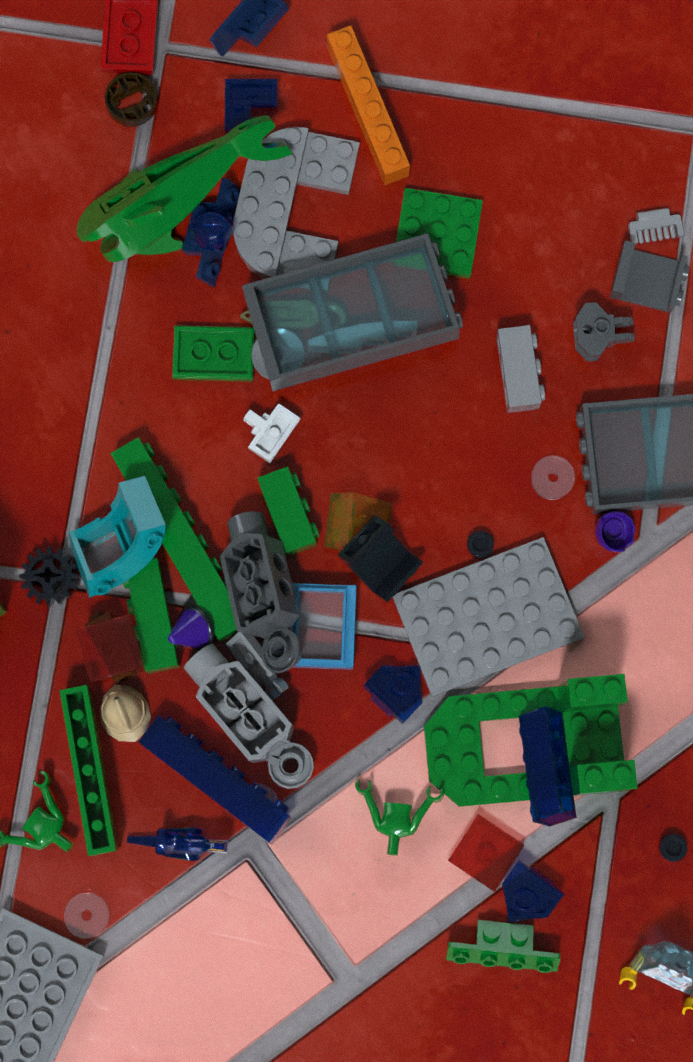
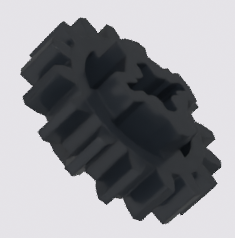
(49, 564)

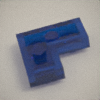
(247, 94)

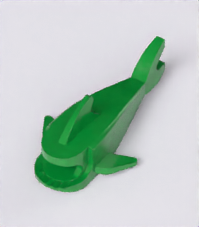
(152, 202)

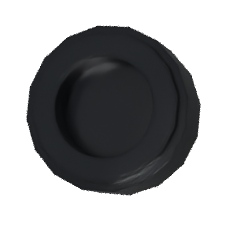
(480, 544)
(672, 847)

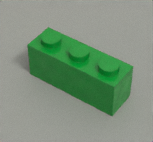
(288, 511)

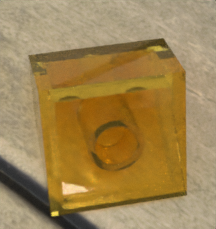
(349, 514)

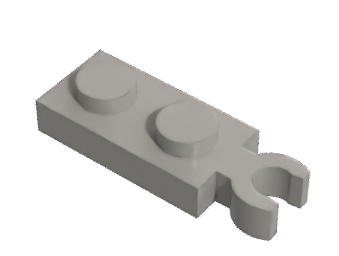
(249, 654)

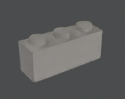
(519, 368)

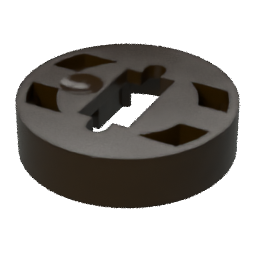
(127, 89)

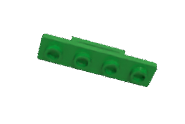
(503, 946)

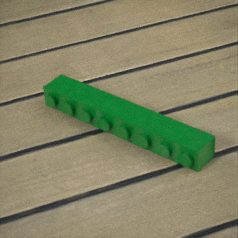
(179, 539)

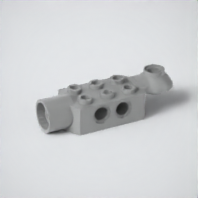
(248, 715)

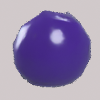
(615, 531)

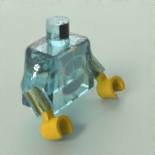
(666, 964)

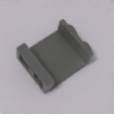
(648, 279)

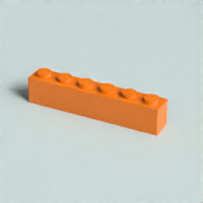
(368, 105)

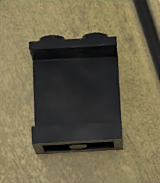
(379, 558)

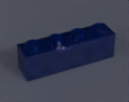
(547, 766)

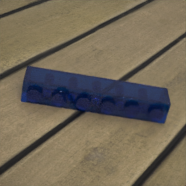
(215, 779)

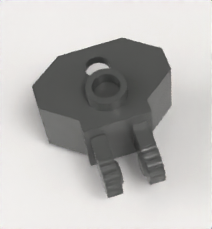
(600, 329)

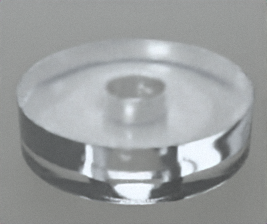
(557, 466)
(75, 909)

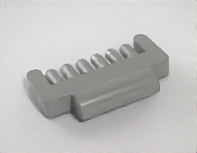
(654, 220)

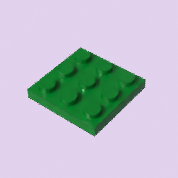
(448, 222)

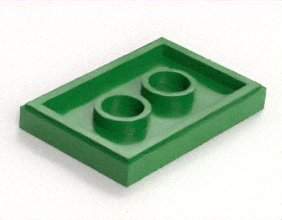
(213, 353)

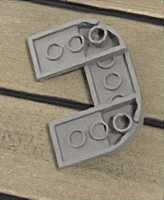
(269, 195)

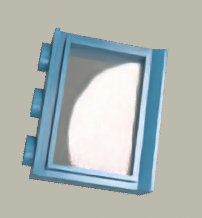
(325, 625)

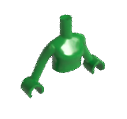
(396, 816)
(41, 825)

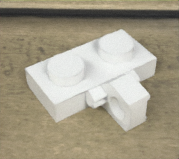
(270, 431)

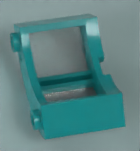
(122, 542)

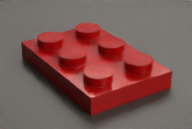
(129, 36)

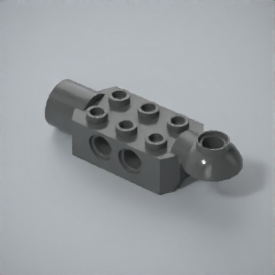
(261, 590)

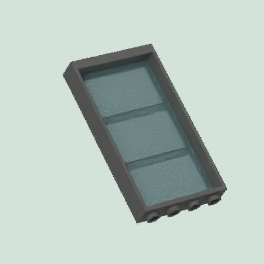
(352, 311)
(637, 453)

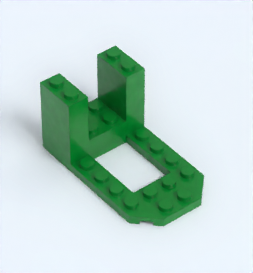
(590, 731)

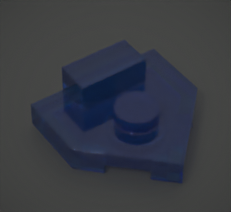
(396, 690)
(529, 893)

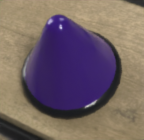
(192, 629)

